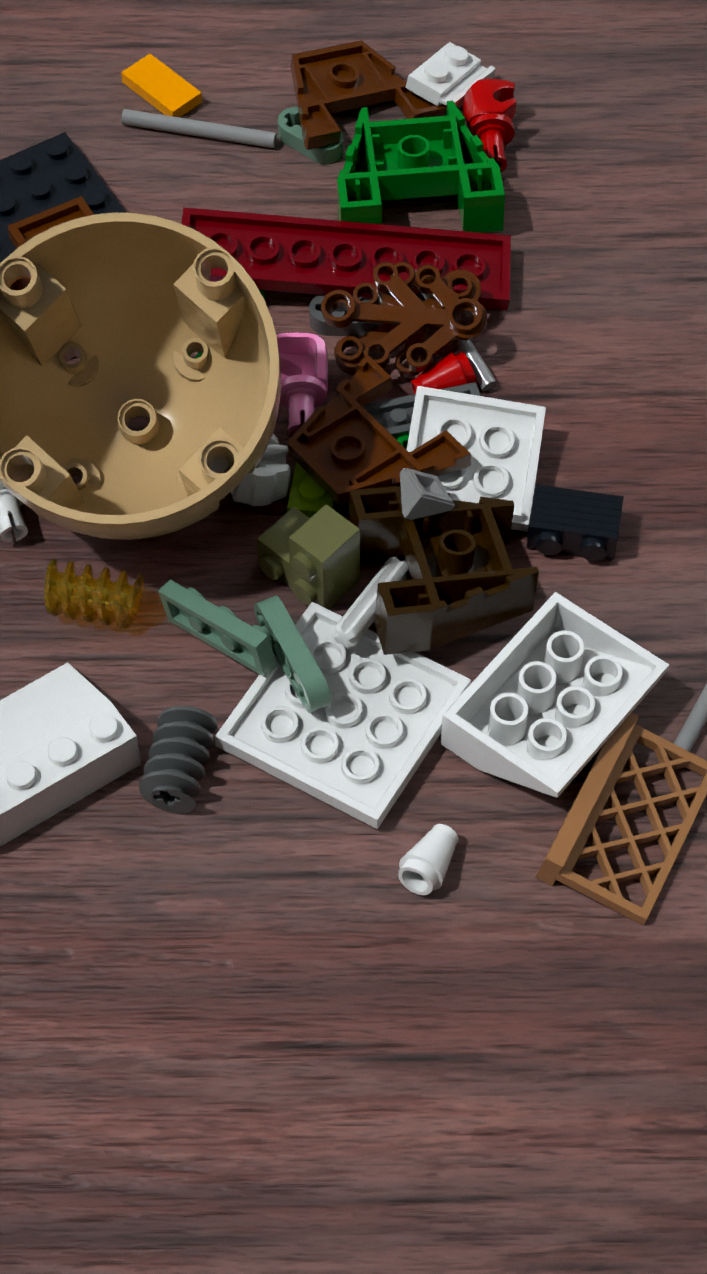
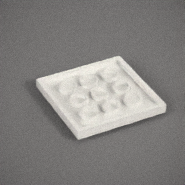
(363, 743)

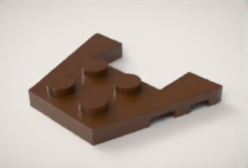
(347, 79)
(353, 451)

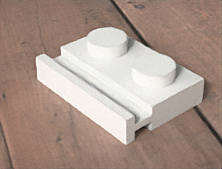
(448, 75)

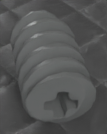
(178, 758)

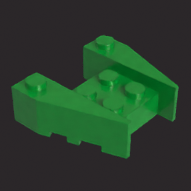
(420, 161)

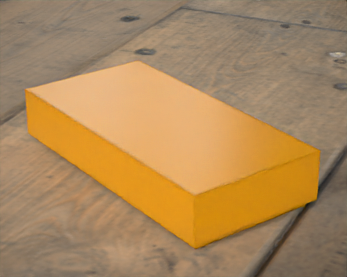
(161, 87)

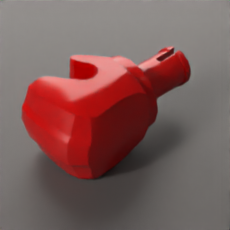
(489, 114)

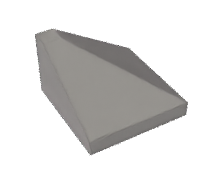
(422, 494)

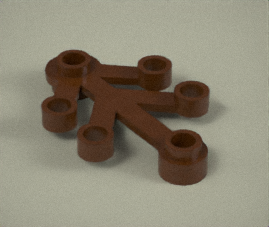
(410, 316)
(349, 363)

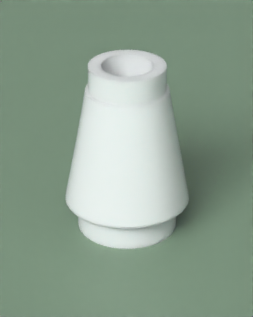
(428, 860)

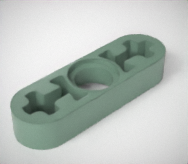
(293, 654)

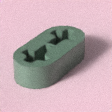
(291, 134)

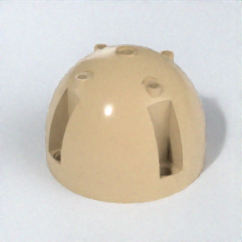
(133, 307)

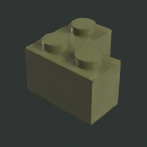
(312, 555)

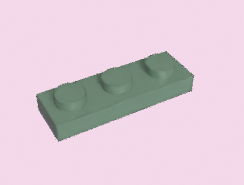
(218, 627)

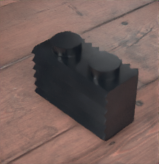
(574, 522)

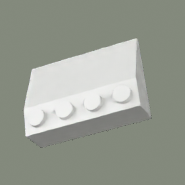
(550, 698)
(57, 748)

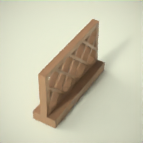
(588, 810)

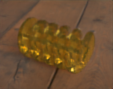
(92, 596)

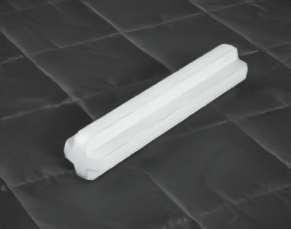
(362, 612)

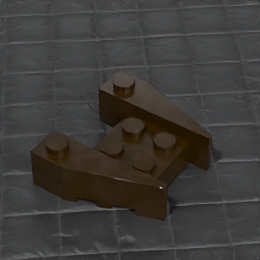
(455, 565)

